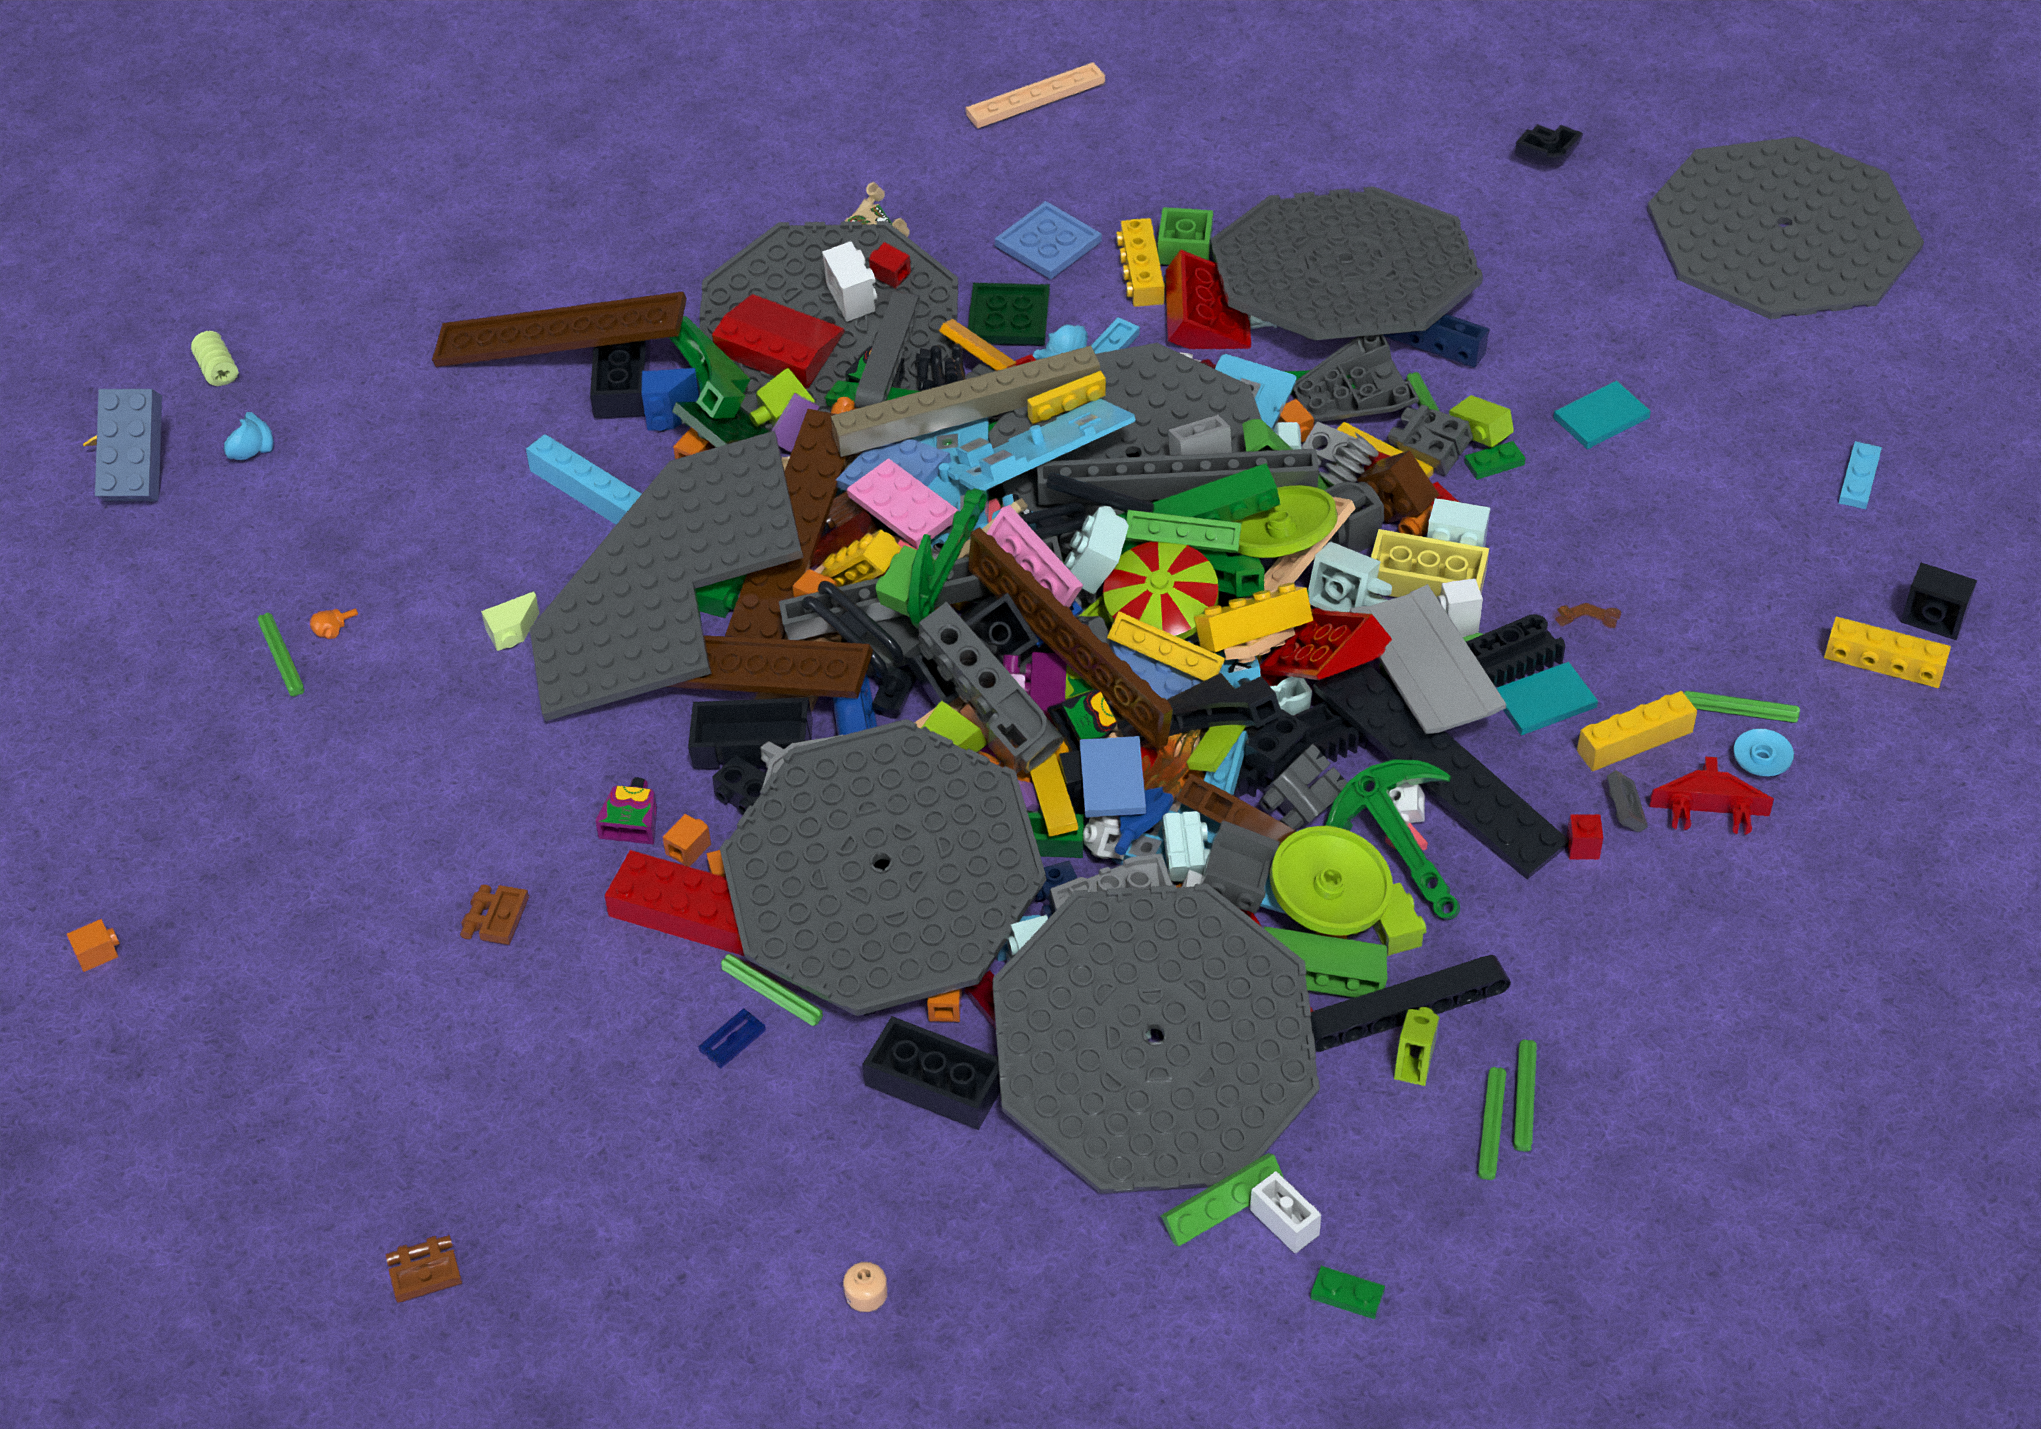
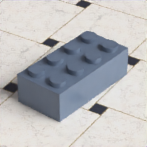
(128, 445)

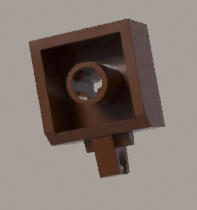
(1400, 486)

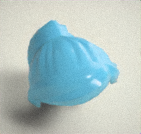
(1064, 340)
(249, 439)

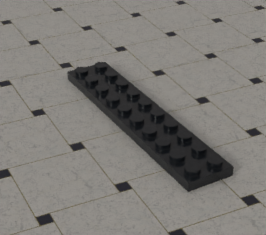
(1473, 792)

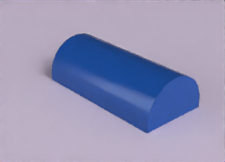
(855, 713)

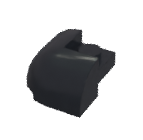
(1546, 145)

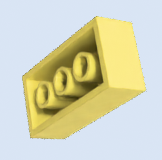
(1418, 561)

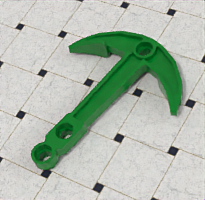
(930, 576)
(1379, 802)

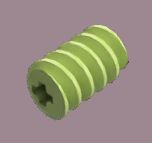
(214, 358)

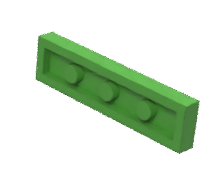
(1189, 531)
(1218, 1201)

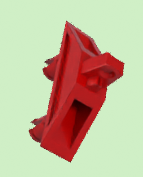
(1712, 792)

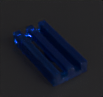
(736, 1041)

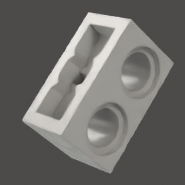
(1332, 438)

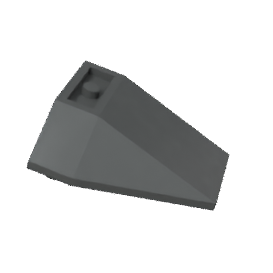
(1378, 384)

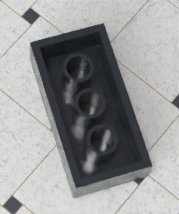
(618, 379)
(933, 1072)

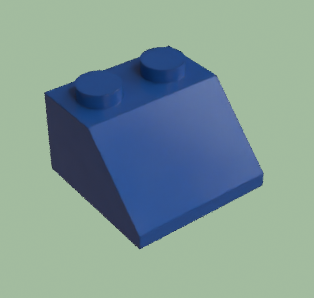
(661, 392)

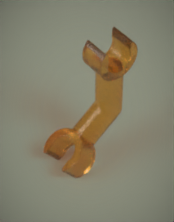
(1569, 614)

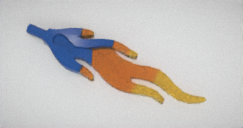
(1160, 788)

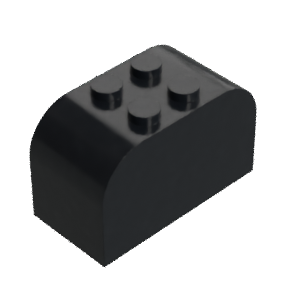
(996, 624)

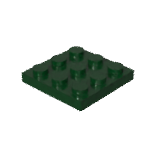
(1010, 312)
(717, 430)

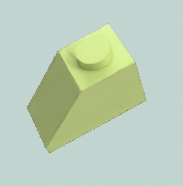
(511, 621)

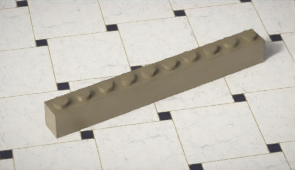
(957, 402)

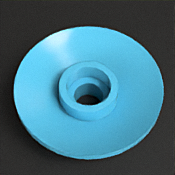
(1764, 743)

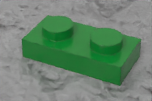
(1494, 460)
(1347, 1292)

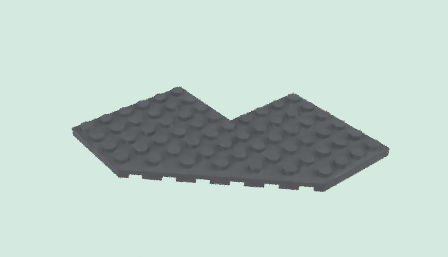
(633, 605)

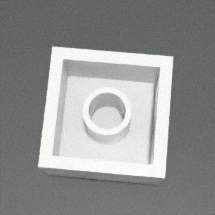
(849, 280)

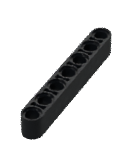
(1389, 1006)

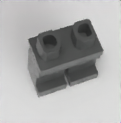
(1432, 437)
(1292, 792)

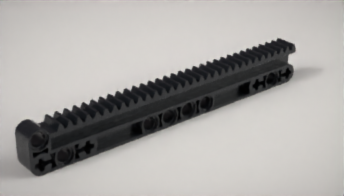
(1502, 653)

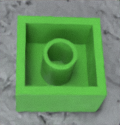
(1185, 231)

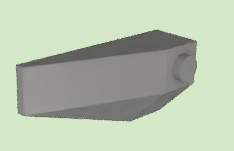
(1136, 872)

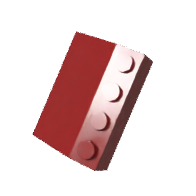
(1198, 307)
(776, 338)
(1328, 645)

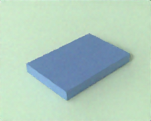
(1112, 776)

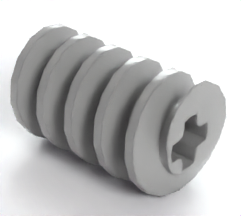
(1350, 461)

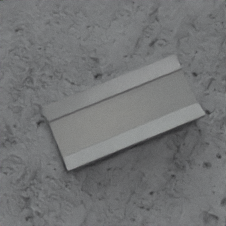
(1433, 663)

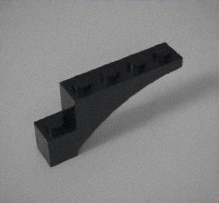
(1217, 704)

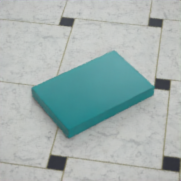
(1601, 414)
(1546, 698)

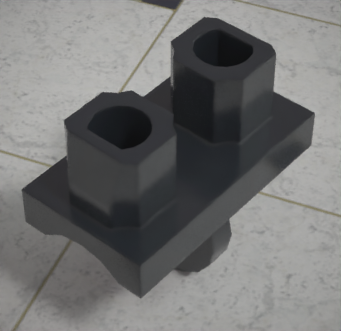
(893, 692)

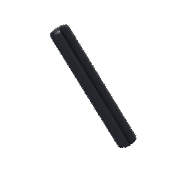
(1097, 494)

